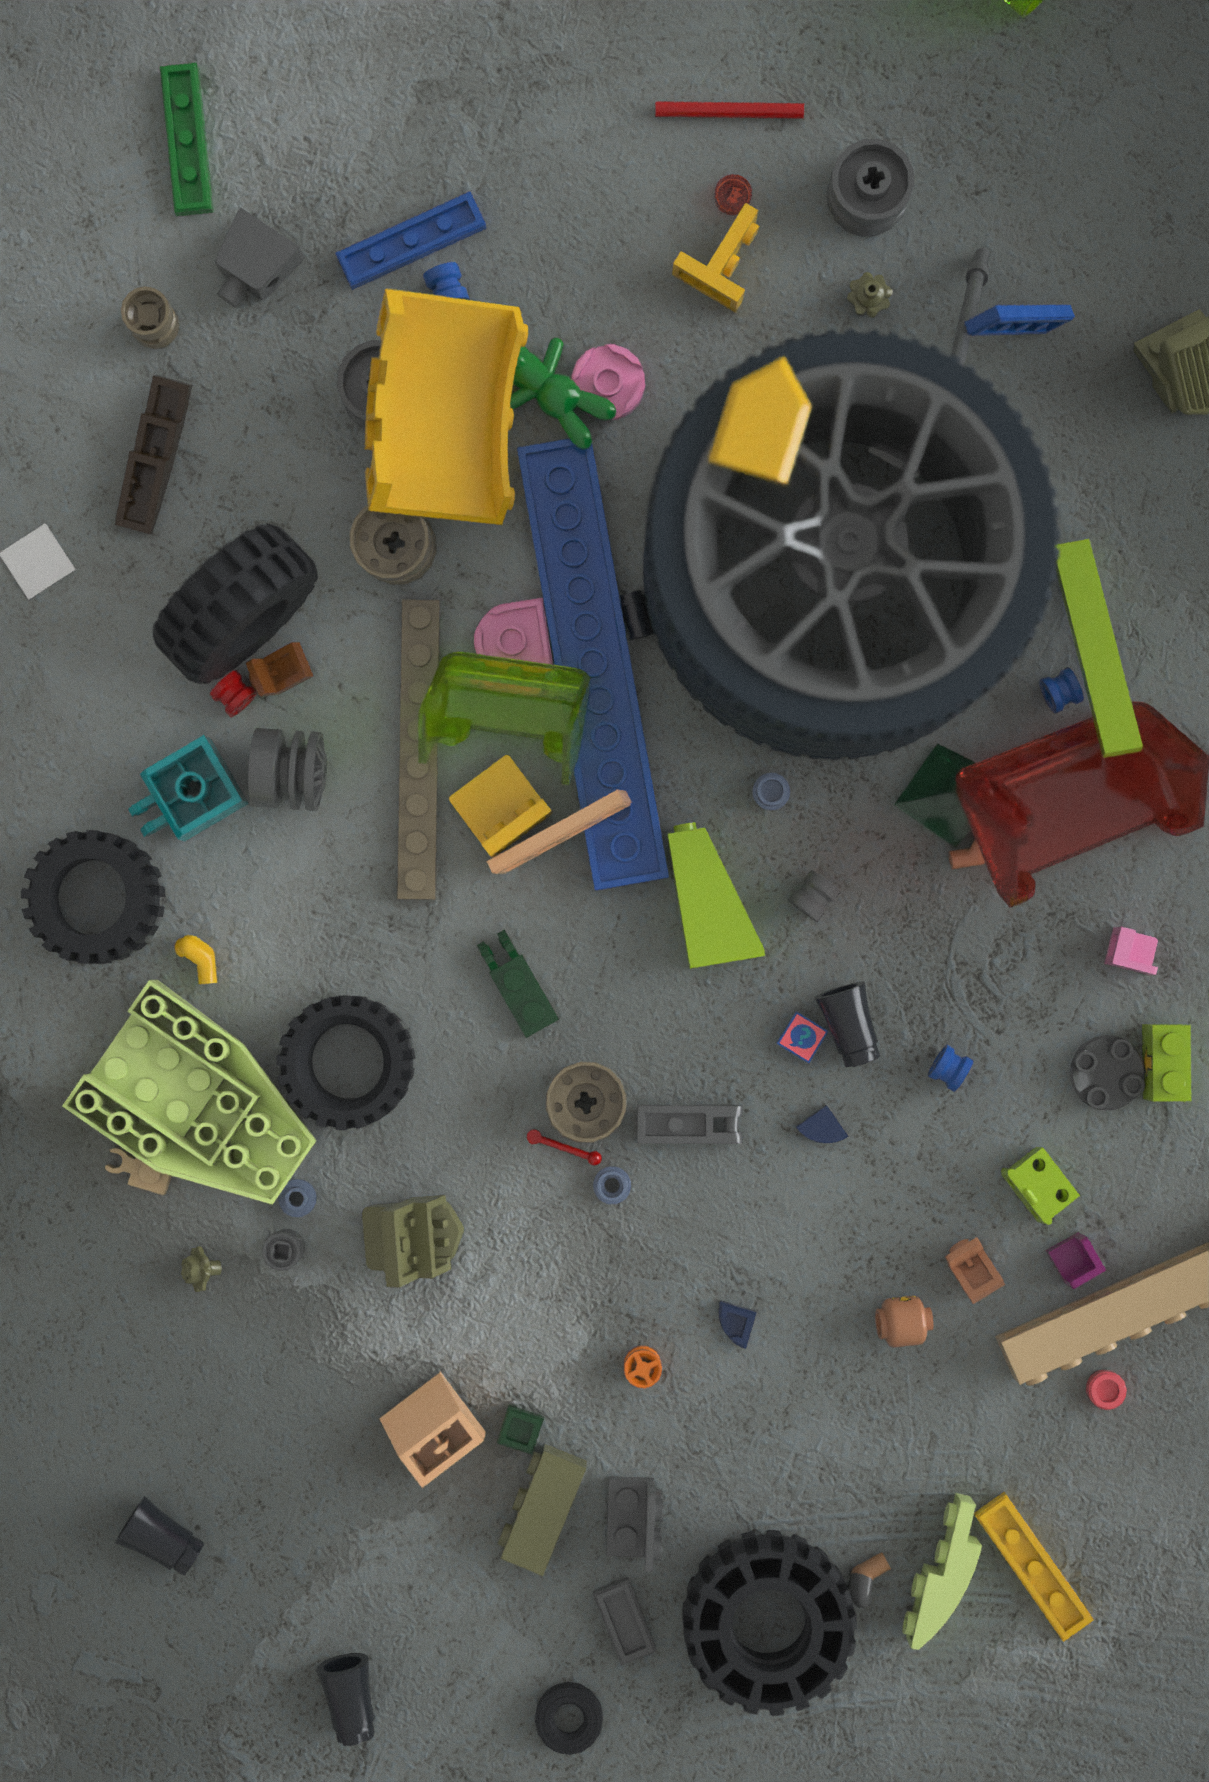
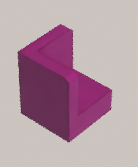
(1076, 1260)

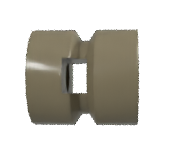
(150, 317)

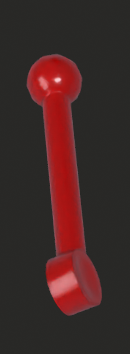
(534, 1137)

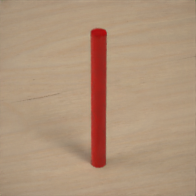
(729, 110)

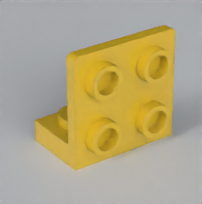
(500, 806)

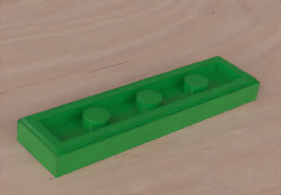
(186, 139)

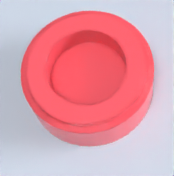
(1106, 1389)

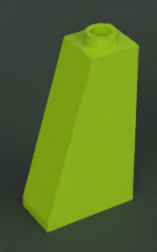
(709, 908)

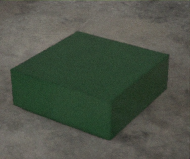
(520, 1429)

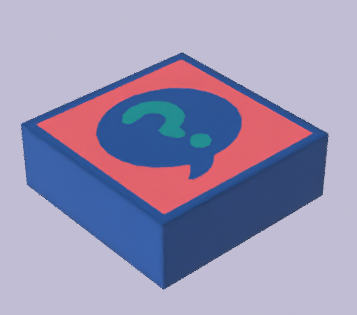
(802, 1037)

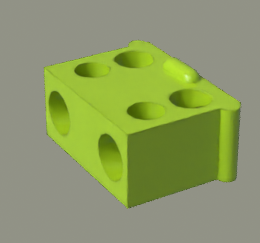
(1039, 1186)

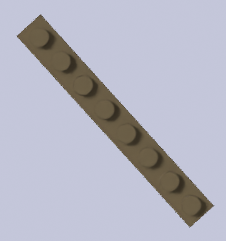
(417, 781)

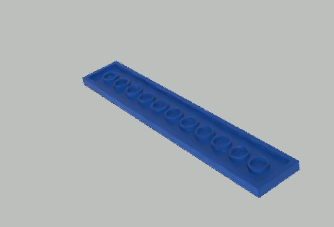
(591, 636)

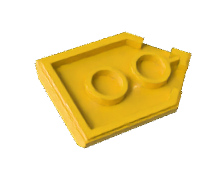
(762, 424)

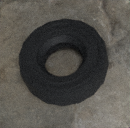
(562, 1741)

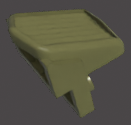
(1179, 363)
(411, 1238)

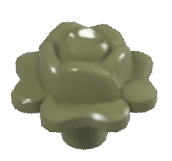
(869, 294)
(198, 1269)

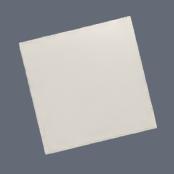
(37, 561)

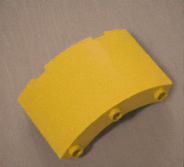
(442, 407)

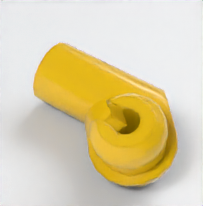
(201, 955)

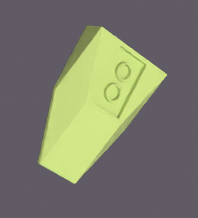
(192, 1101)

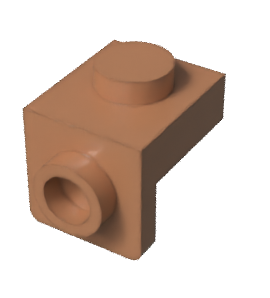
(973, 1269)

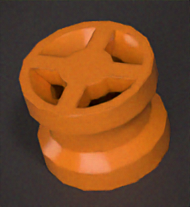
(645, 1373)

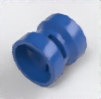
(445, 281)

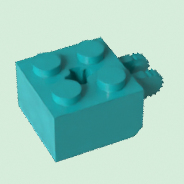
(169, 784)

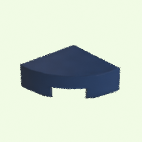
(822, 1127)
(736, 1322)

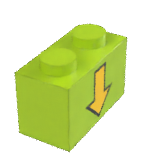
(1167, 1062)

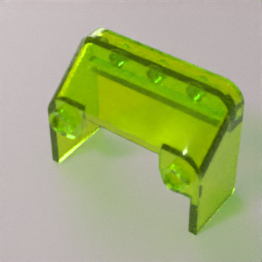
(505, 699)

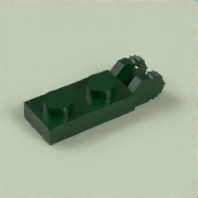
(519, 988)

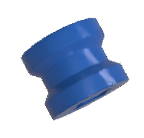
(1061, 690)
(950, 1068)

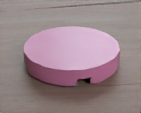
(612, 374)

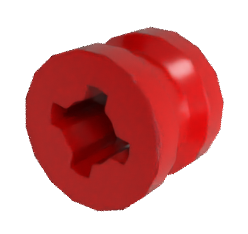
(233, 693)

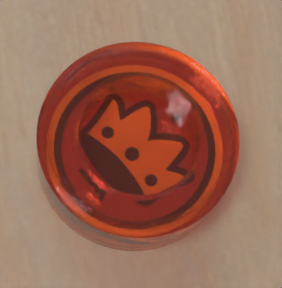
(732, 194)

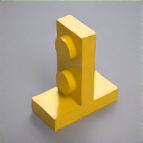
(711, 278)

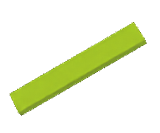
(1097, 650)

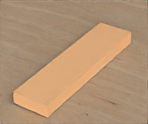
(559, 832)

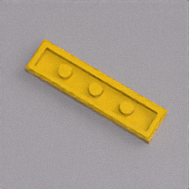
(1033, 1566)

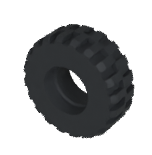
(234, 603)
(780, 1677)

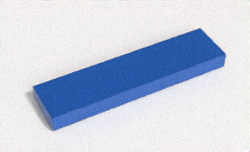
(411, 240)
(1019, 320)

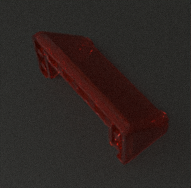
(1066, 799)

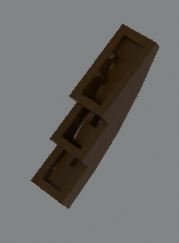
(153, 454)

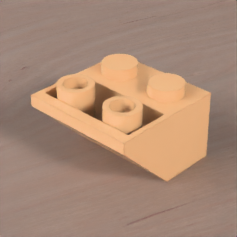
(432, 1429)

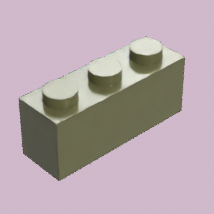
(541, 1509)

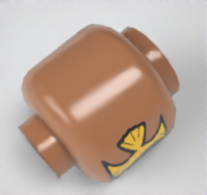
(903, 1321)

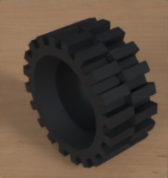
(140, 908)
(298, 1072)

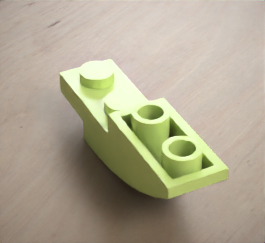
(942, 1587)

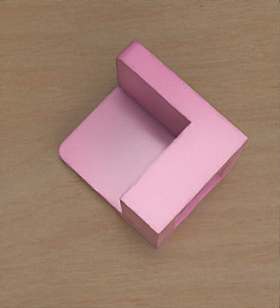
(1131, 951)

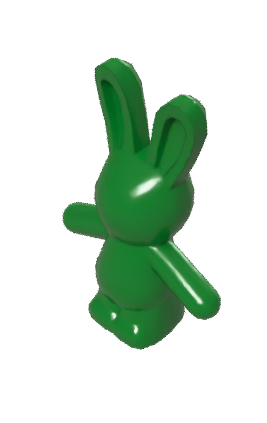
(557, 393)

